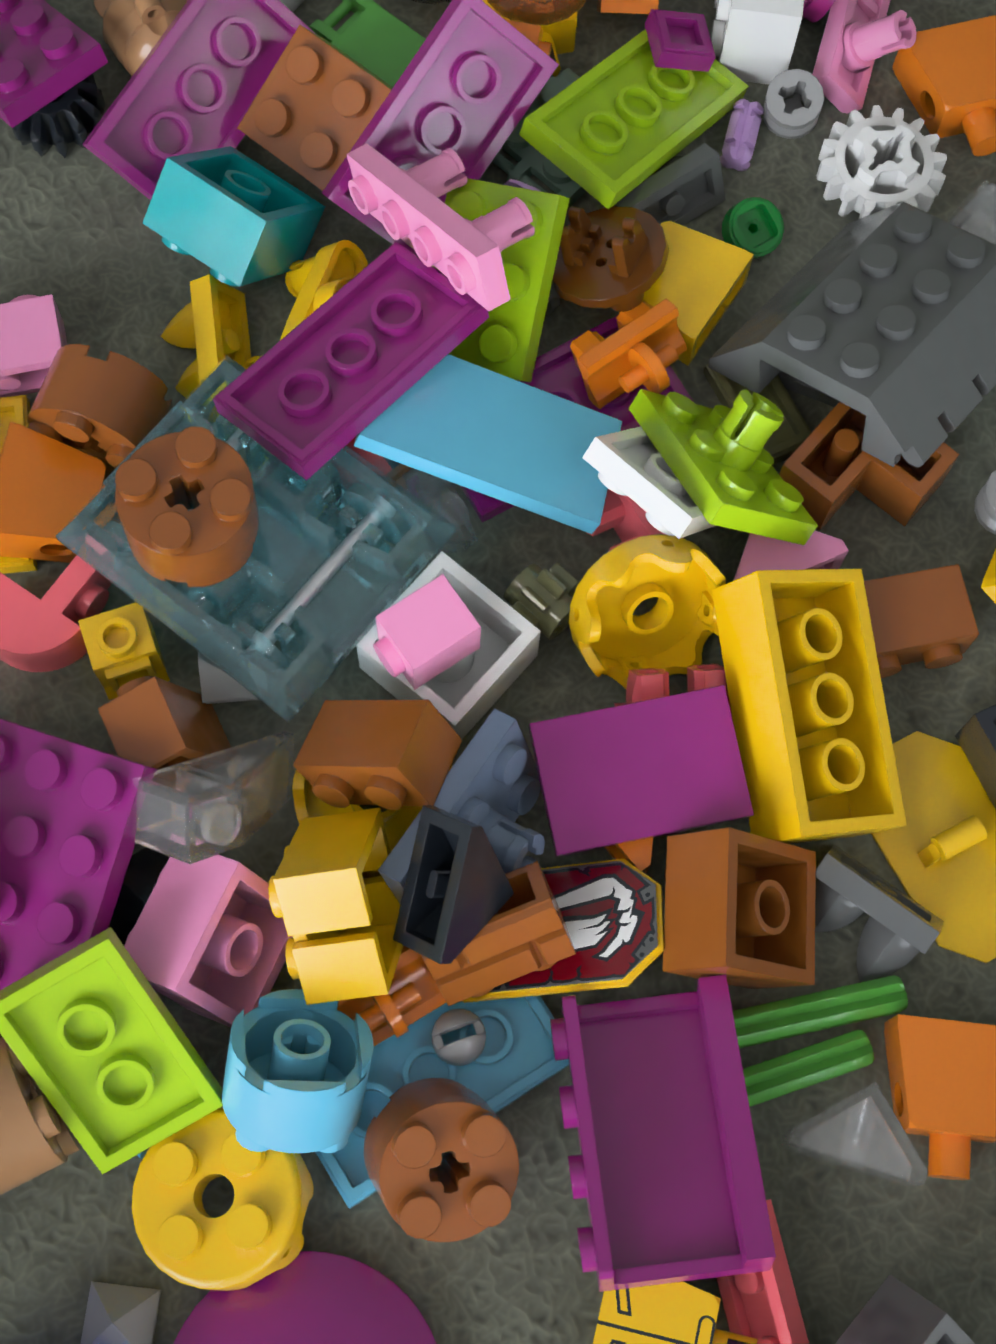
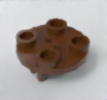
(624, 243)

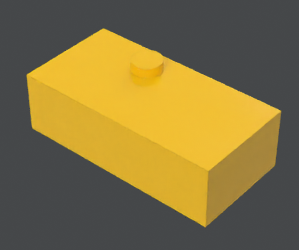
(808, 704)

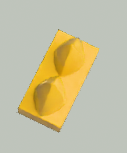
(212, 324)

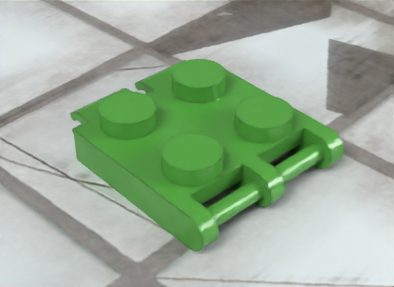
(371, 38)

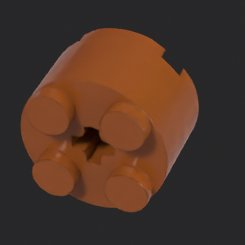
(98, 404)
(179, 475)
(446, 1197)

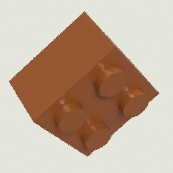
(313, 106)
(740, 909)

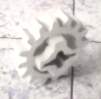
(887, 163)

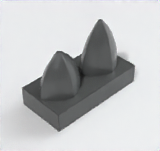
(680, 188)
(896, 923)

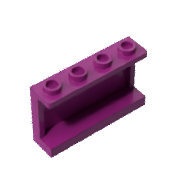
(662, 1139)

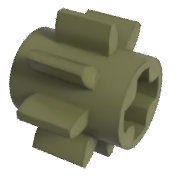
(543, 597)

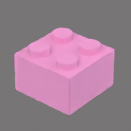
(209, 938)

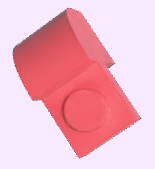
(46, 631)

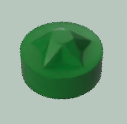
(753, 226)

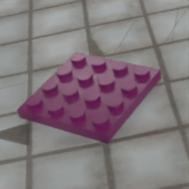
(61, 844)

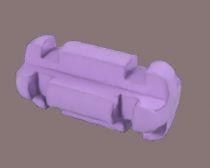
(741, 135)

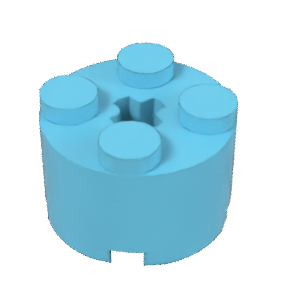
(296, 1074)

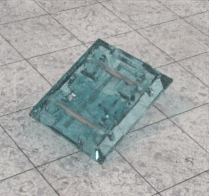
(308, 569)

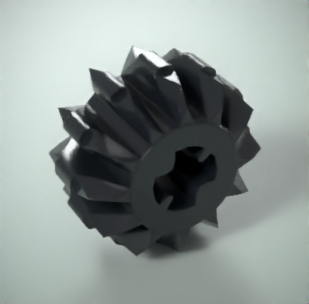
(64, 119)

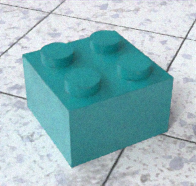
(232, 215)

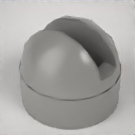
(464, 1050)

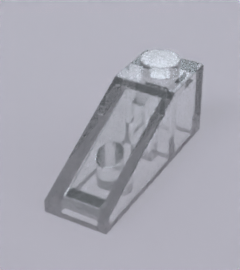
(214, 799)

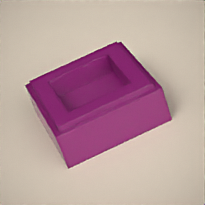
(679, 40)

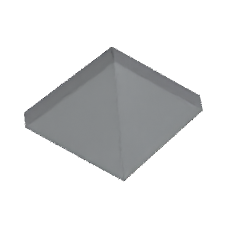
(120, 1314)

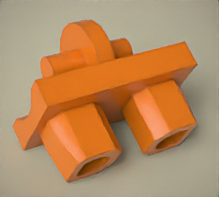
(631, 356)
(409, 999)

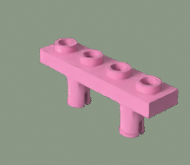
(852, 41)
(441, 238)

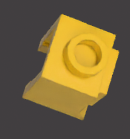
(122, 647)

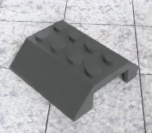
(887, 323)

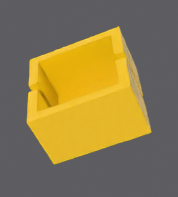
(336, 917)

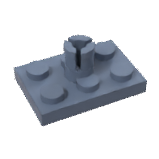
(489, 787)

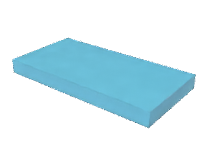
(497, 440)
(513, 1062)

